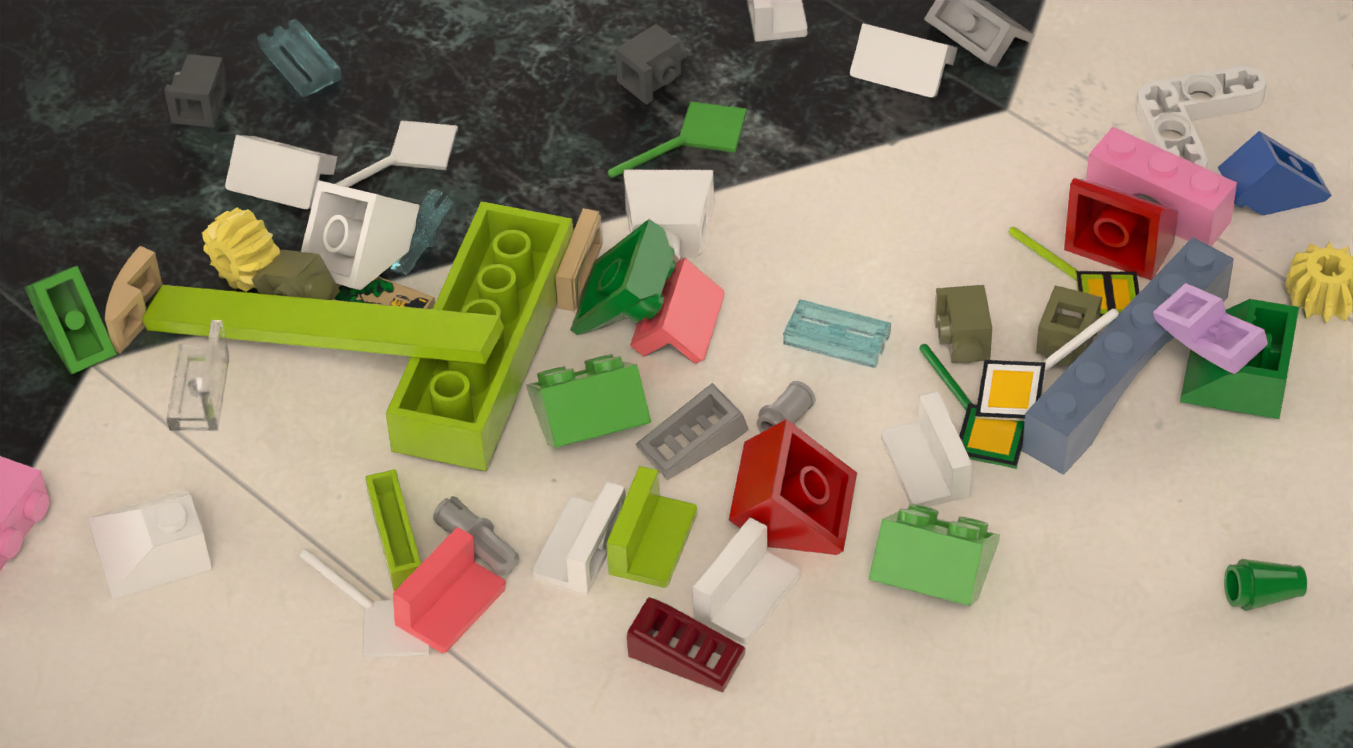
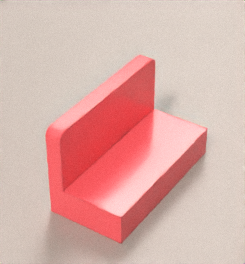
(685, 317)
(446, 593)

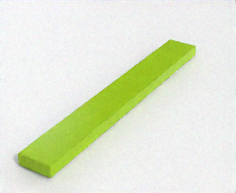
(326, 323)

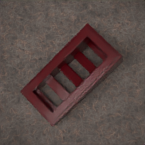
(673, 623)

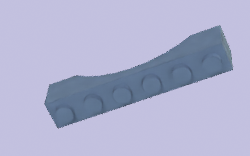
(1080, 400)

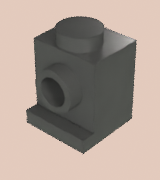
(649, 62)
(197, 91)

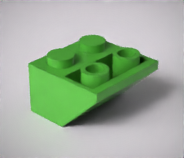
(588, 401)
(934, 554)

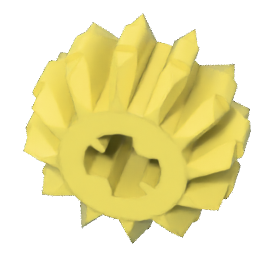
(239, 247)
(1322, 282)

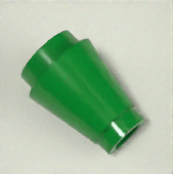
(1262, 583)

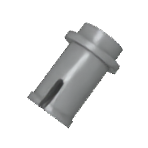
(789, 406)

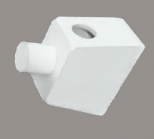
(675, 201)

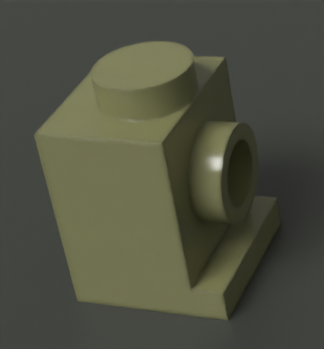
(296, 276)
(964, 322)
(1058, 329)

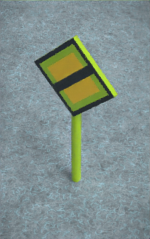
(1113, 286)

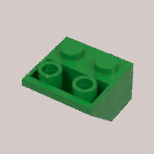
(1262, 381)

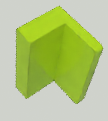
(649, 532)

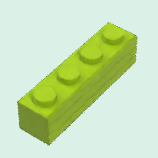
(393, 526)

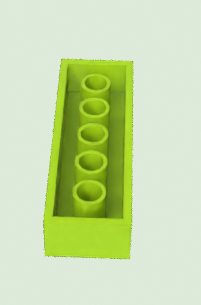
(502, 269)

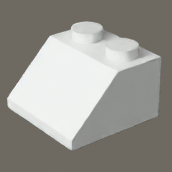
(358, 232)

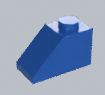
(1272, 177)

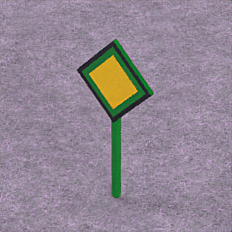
(983, 439)

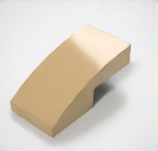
(128, 296)

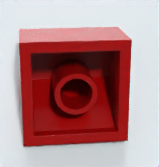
(1118, 228)
(794, 491)

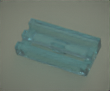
(297, 32)
(834, 338)

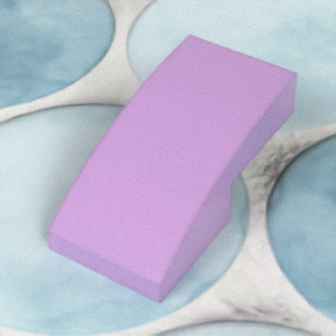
(1206, 328)

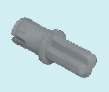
(487, 544)

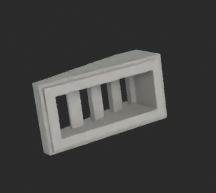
(696, 411)

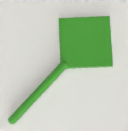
(704, 127)

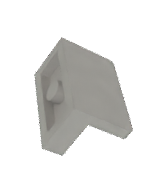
(977, 27)

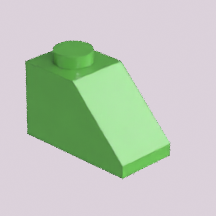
(70, 319)

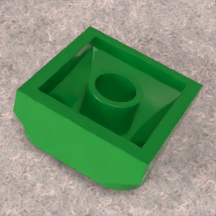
(626, 280)

